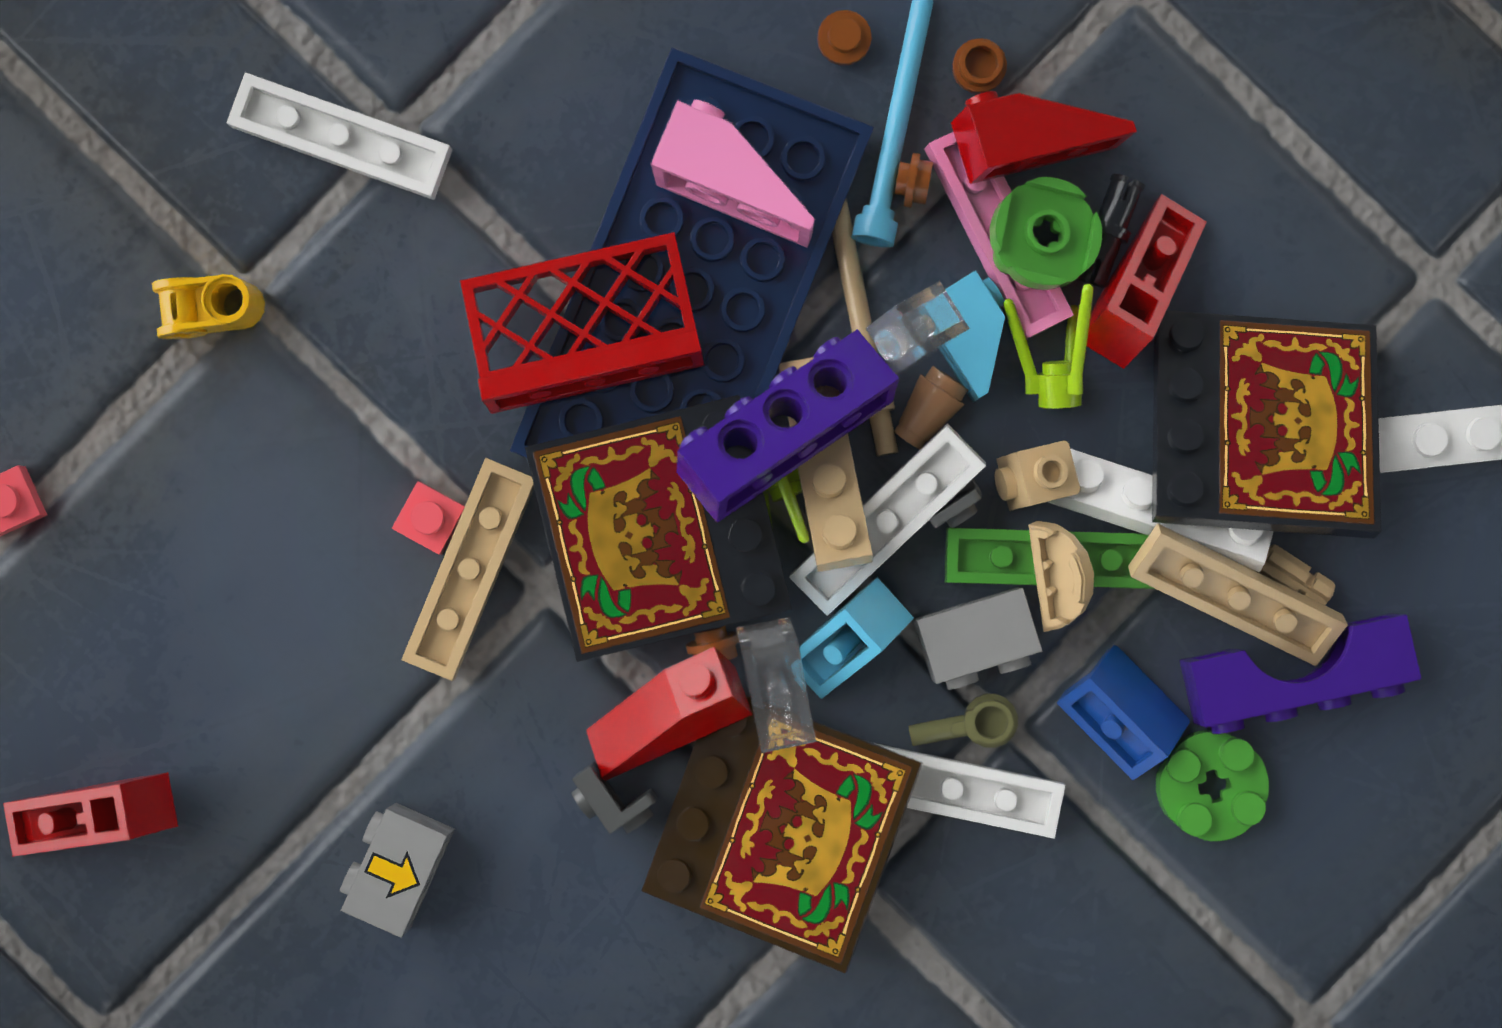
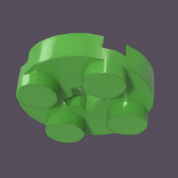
(1018, 250)
(1239, 803)

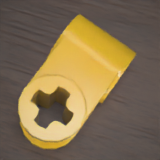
(196, 305)

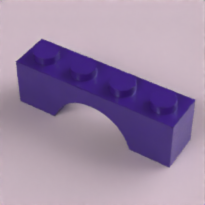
(1366, 657)

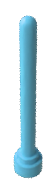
(877, 222)

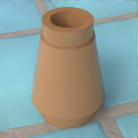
(930, 407)

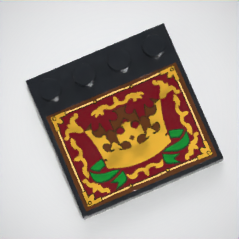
(1266, 425)
(636, 544)

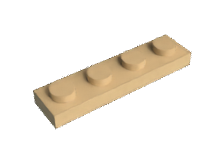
(833, 500)
(469, 569)
(1236, 595)

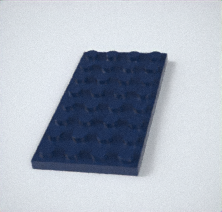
(738, 277)

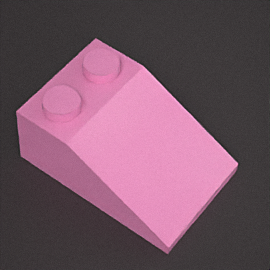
(719, 169)

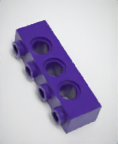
(730, 482)

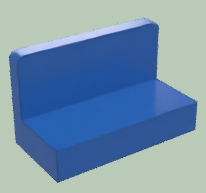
(1125, 713)

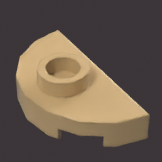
(1061, 574)

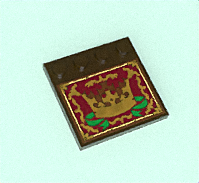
(784, 837)

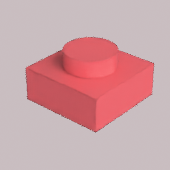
(18, 500)
(429, 518)

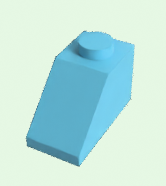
(975, 351)
(852, 637)

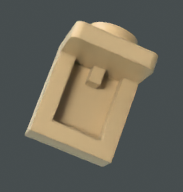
(1036, 475)

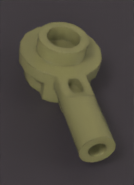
(988, 721)

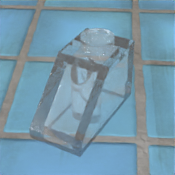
(917, 328)
(776, 684)

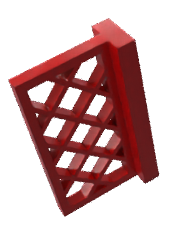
(591, 368)

